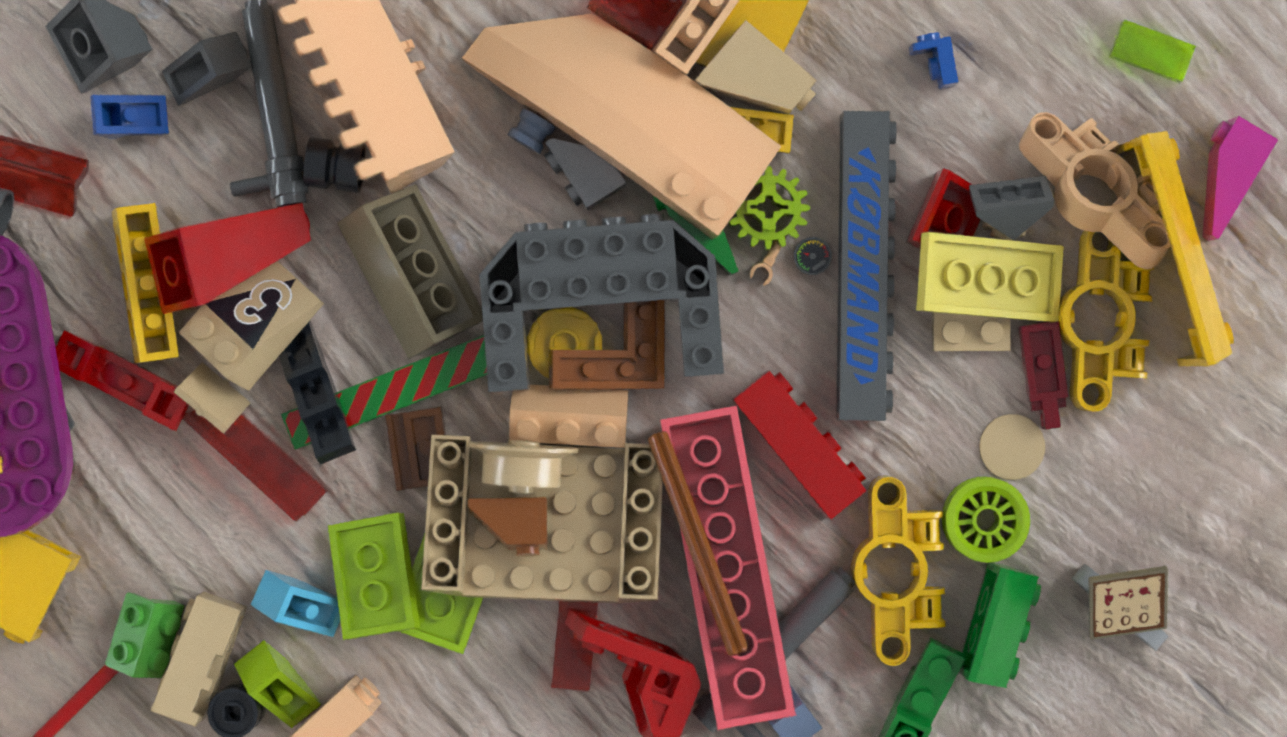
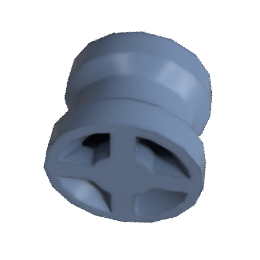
(531, 131)

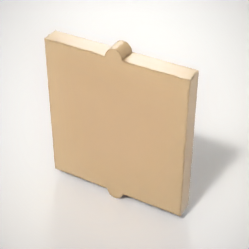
(212, 397)

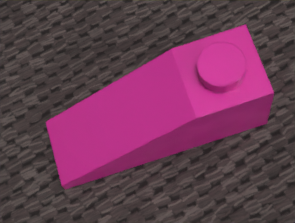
(1232, 167)

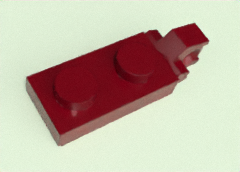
(1044, 371)

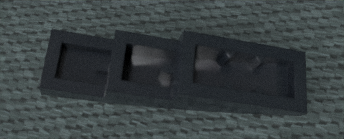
(316, 396)

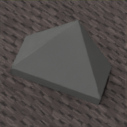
(1012, 204)

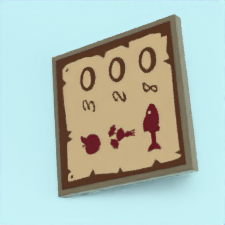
(1128, 602)

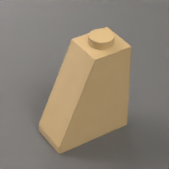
(757, 73)

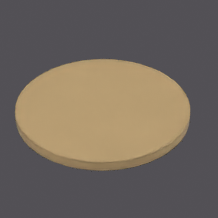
(1012, 446)

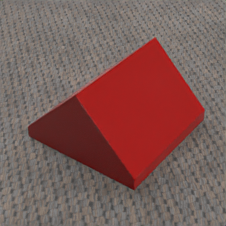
(945, 209)

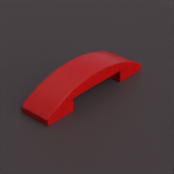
(120, 379)

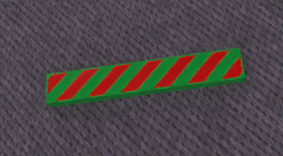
(401, 387)

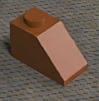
(514, 522)

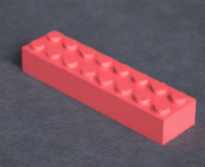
(716, 470)

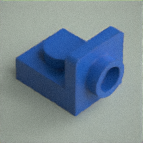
(942, 64)

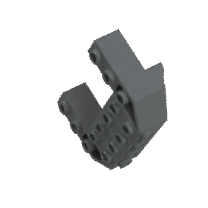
(598, 268)

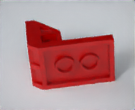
(660, 694)

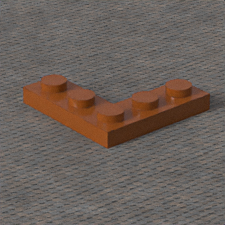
(636, 367)

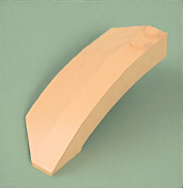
(630, 112)

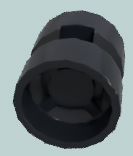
(332, 164)
(234, 711)

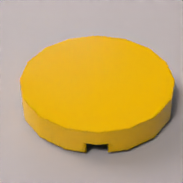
(561, 330)

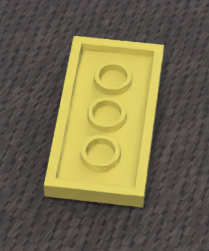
(989, 277)

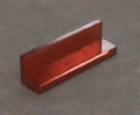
(41, 175)
(262, 463)

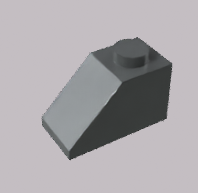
(207, 67)

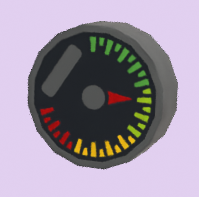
(812, 256)

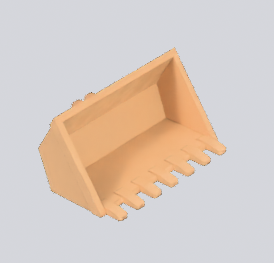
(375, 87)

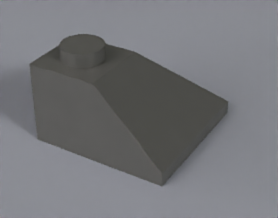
(97, 41)

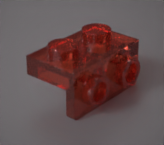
(639, 19)

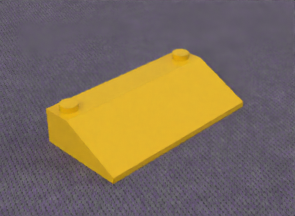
(1210, 335)

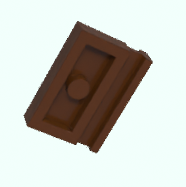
(411, 445)

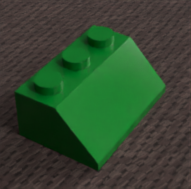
(999, 625)

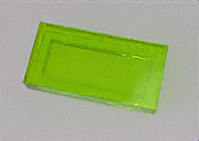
(1152, 51)

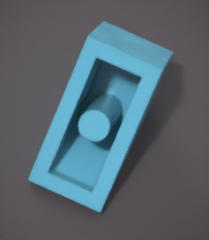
(297, 604)

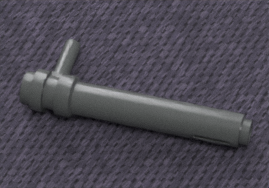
(283, 163)
(794, 631)

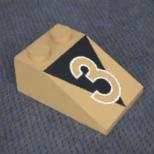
(252, 323)

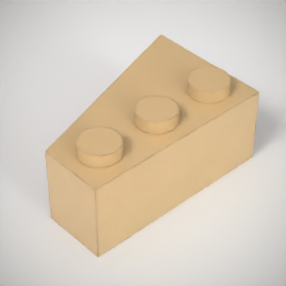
(199, 658)

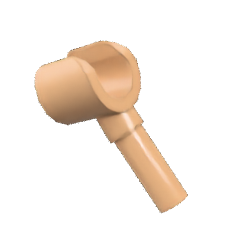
(767, 262)

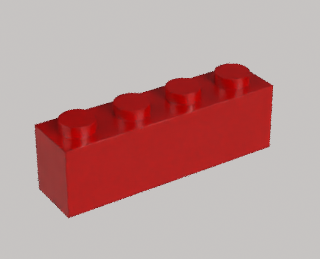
(799, 444)

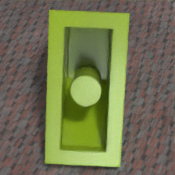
(276, 684)

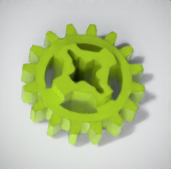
(768, 225)

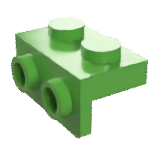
(144, 636)

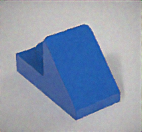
(129, 115)

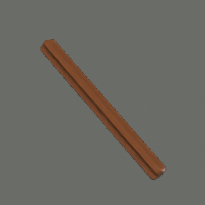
(697, 543)

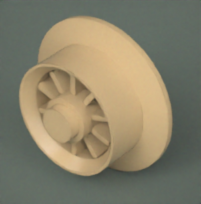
(522, 464)

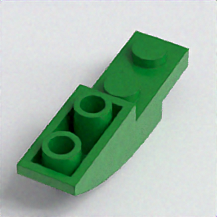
(923, 691)

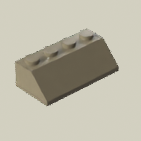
(411, 270)

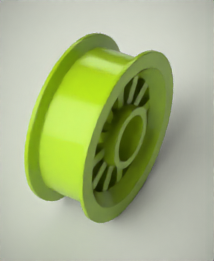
(1019, 515)

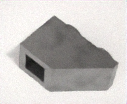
(589, 175)

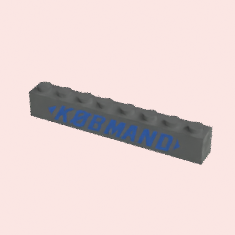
(864, 265)

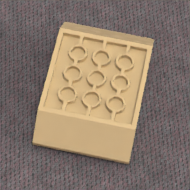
(598, 529)

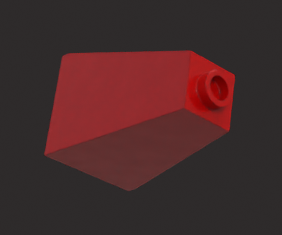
(212, 257)

